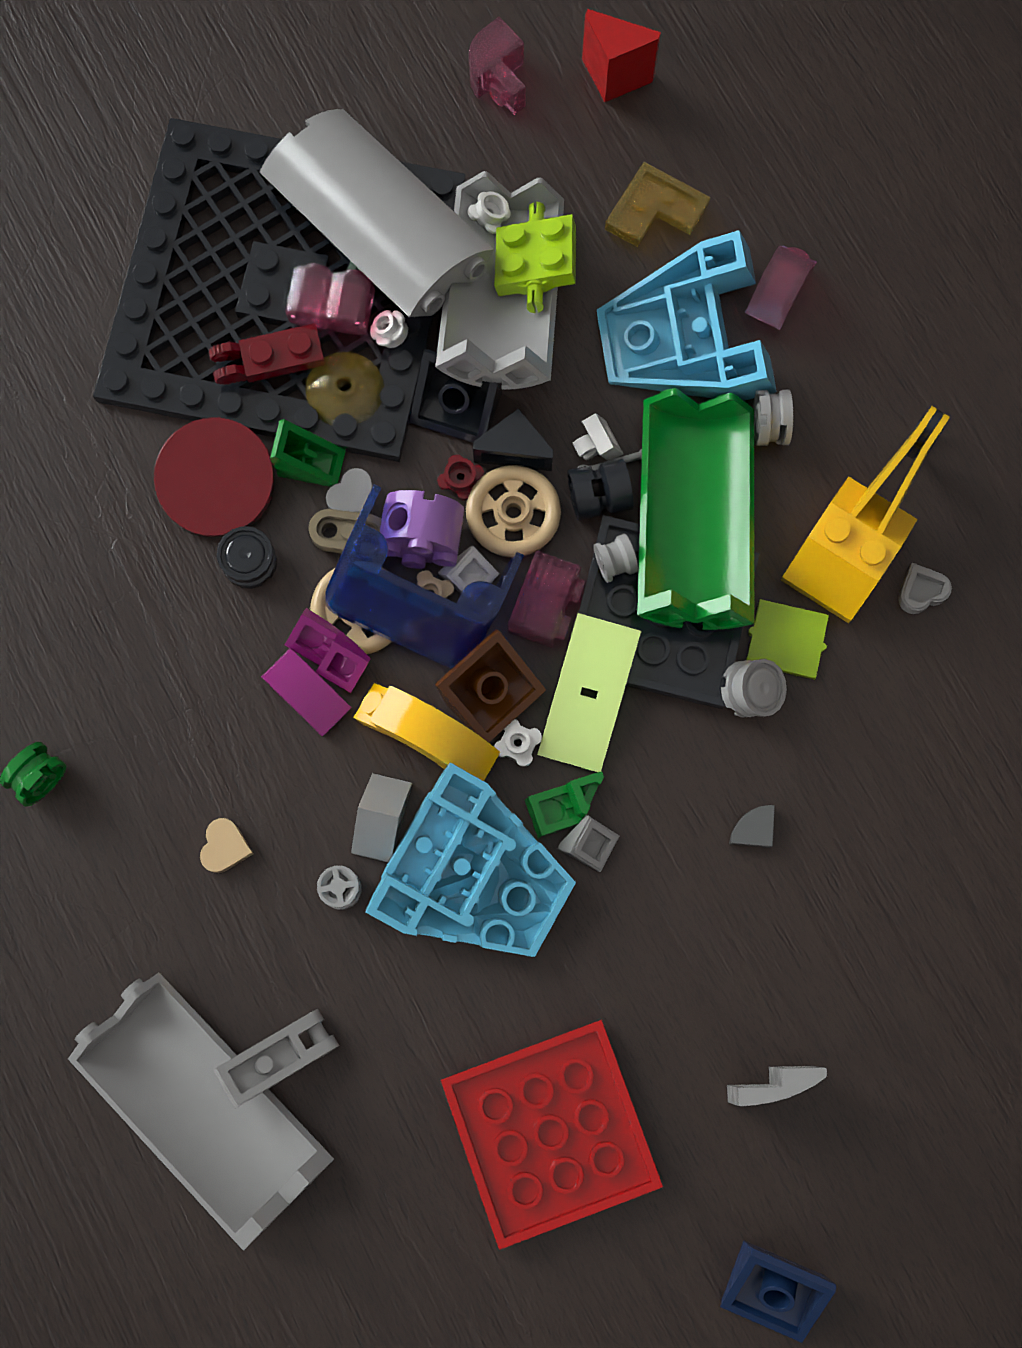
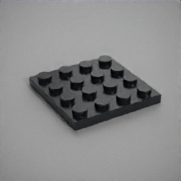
(667, 659)

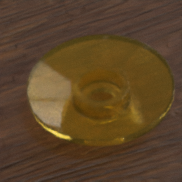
(359, 401)

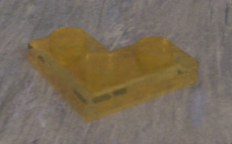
(653, 196)

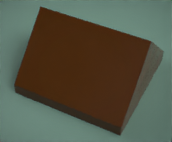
(490, 687)

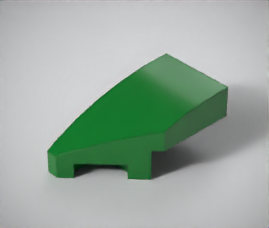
(562, 806)

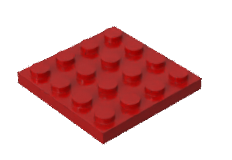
(551, 1134)

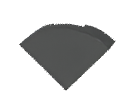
(755, 828)

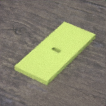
(597, 660)

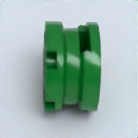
(32, 773)

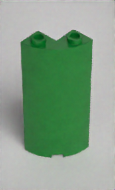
(697, 511)

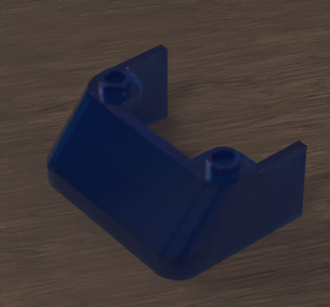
(405, 611)

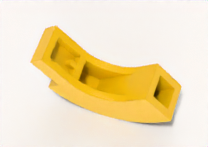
(426, 730)

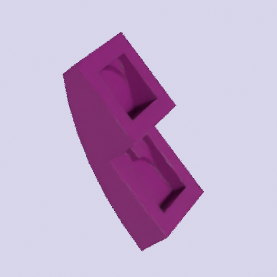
(335, 653)
(306, 692)

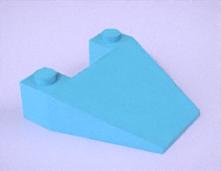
(674, 331)

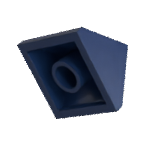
(776, 1292)

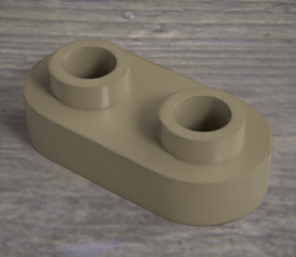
(340, 520)

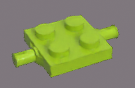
(535, 256)

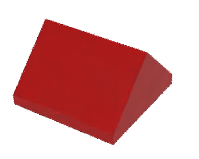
(618, 54)

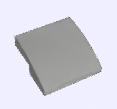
(783, 1083)

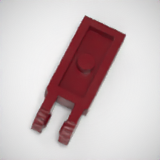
(269, 355)

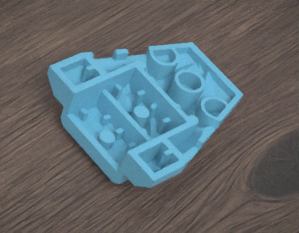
(471, 872)

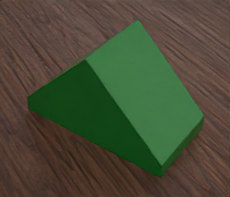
(306, 456)

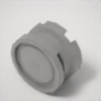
(773, 417)
(754, 688)

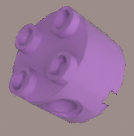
(422, 528)

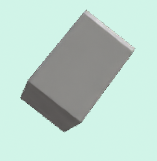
(380, 817)

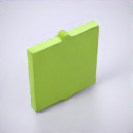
(788, 638)

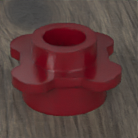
(456, 466)

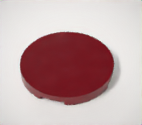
(214, 476)

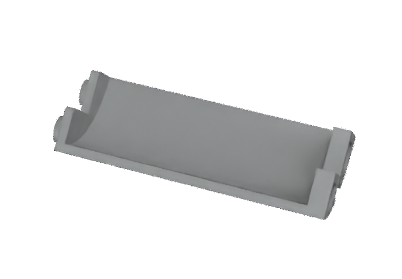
(376, 212)
(494, 335)
(159, 1076)

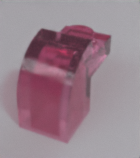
(492, 60)
(780, 286)

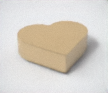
(224, 847)

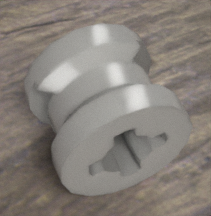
(616, 558)
(334, 883)

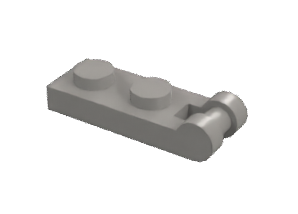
(274, 1059)

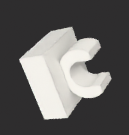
(598, 440)

